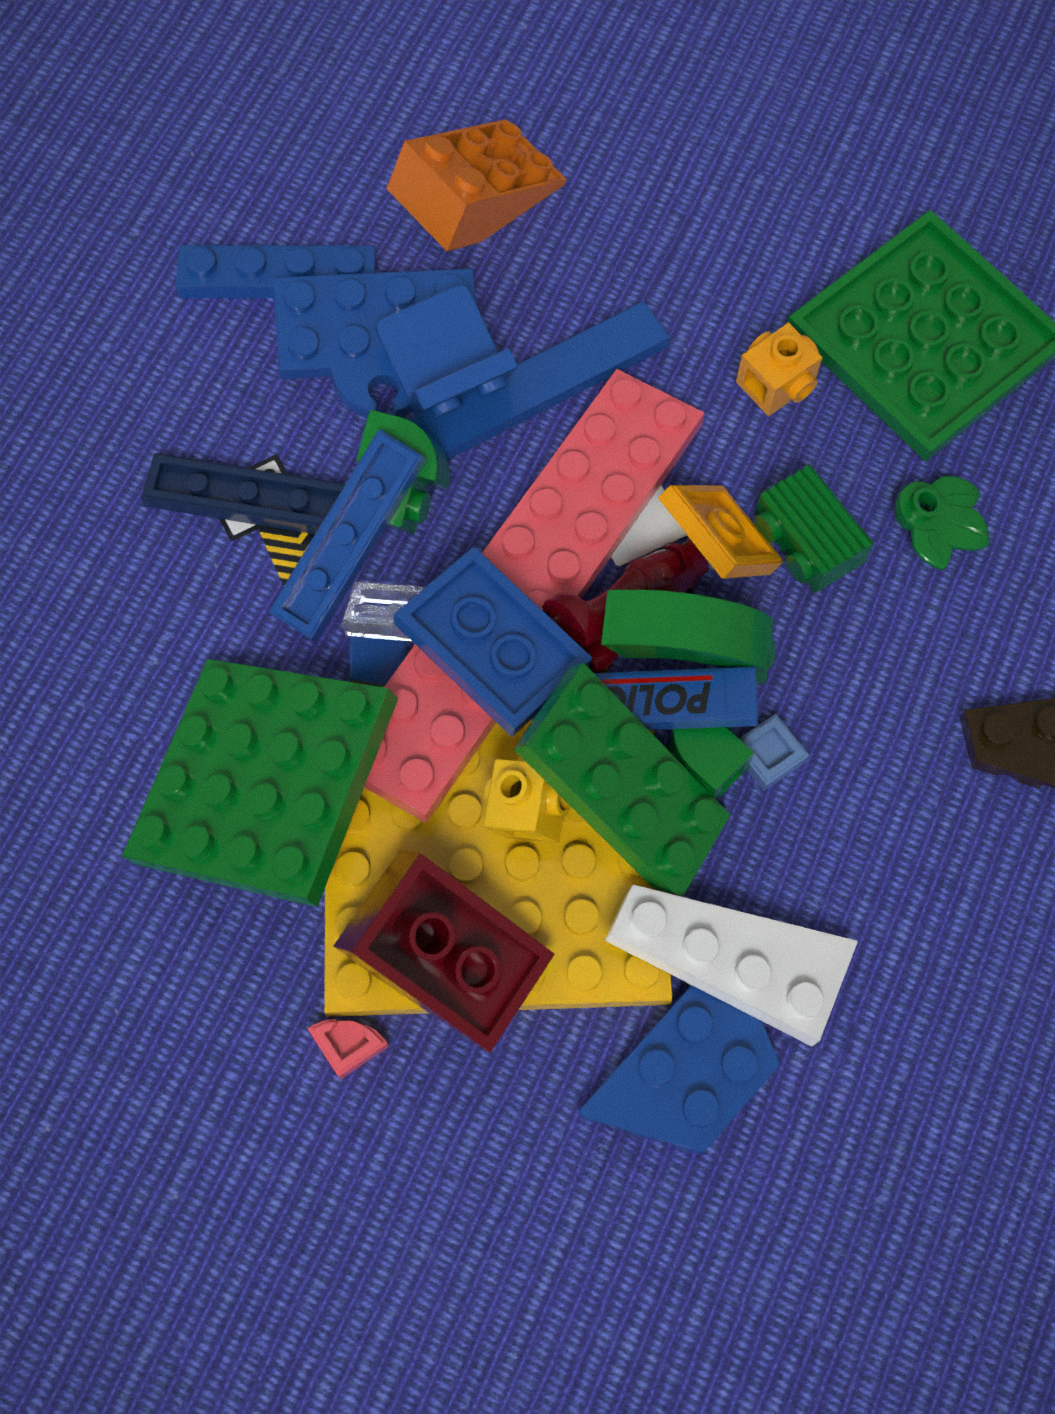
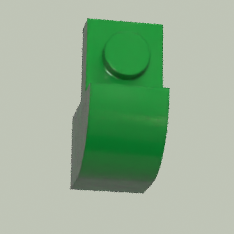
(434, 472)
(711, 756)

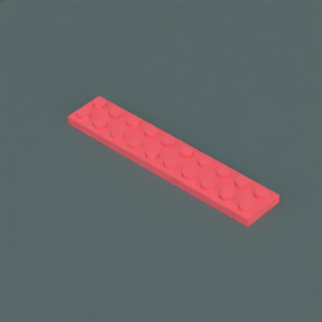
(546, 547)

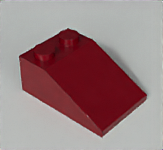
(444, 949)

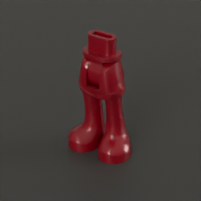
(669, 569)

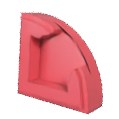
(347, 1044)

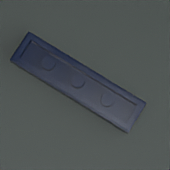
(238, 493)

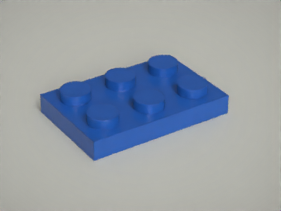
(490, 639)

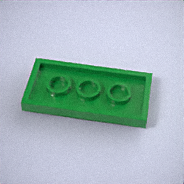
(623, 781)

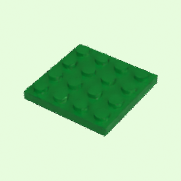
(928, 334)
(262, 780)

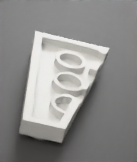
(744, 959)

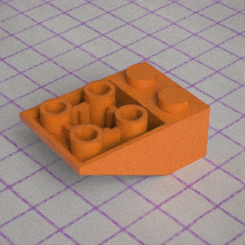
(471, 181)

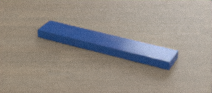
(550, 379)

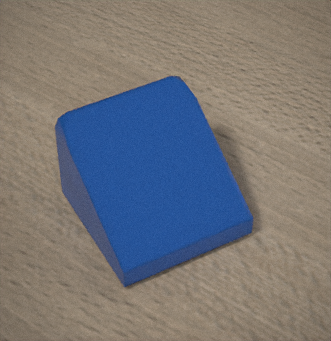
(375, 659)

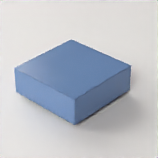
(774, 751)

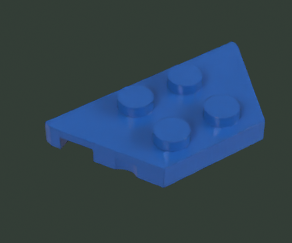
(687, 1075)

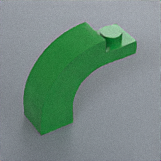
(688, 629)

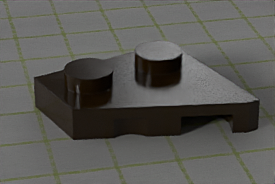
(1013, 740)

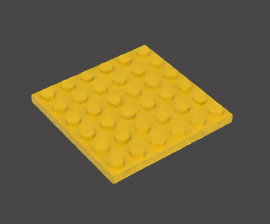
(552, 891)

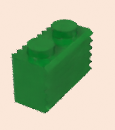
(812, 529)

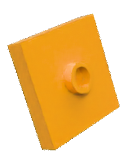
(721, 530)

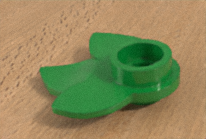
(947, 521)

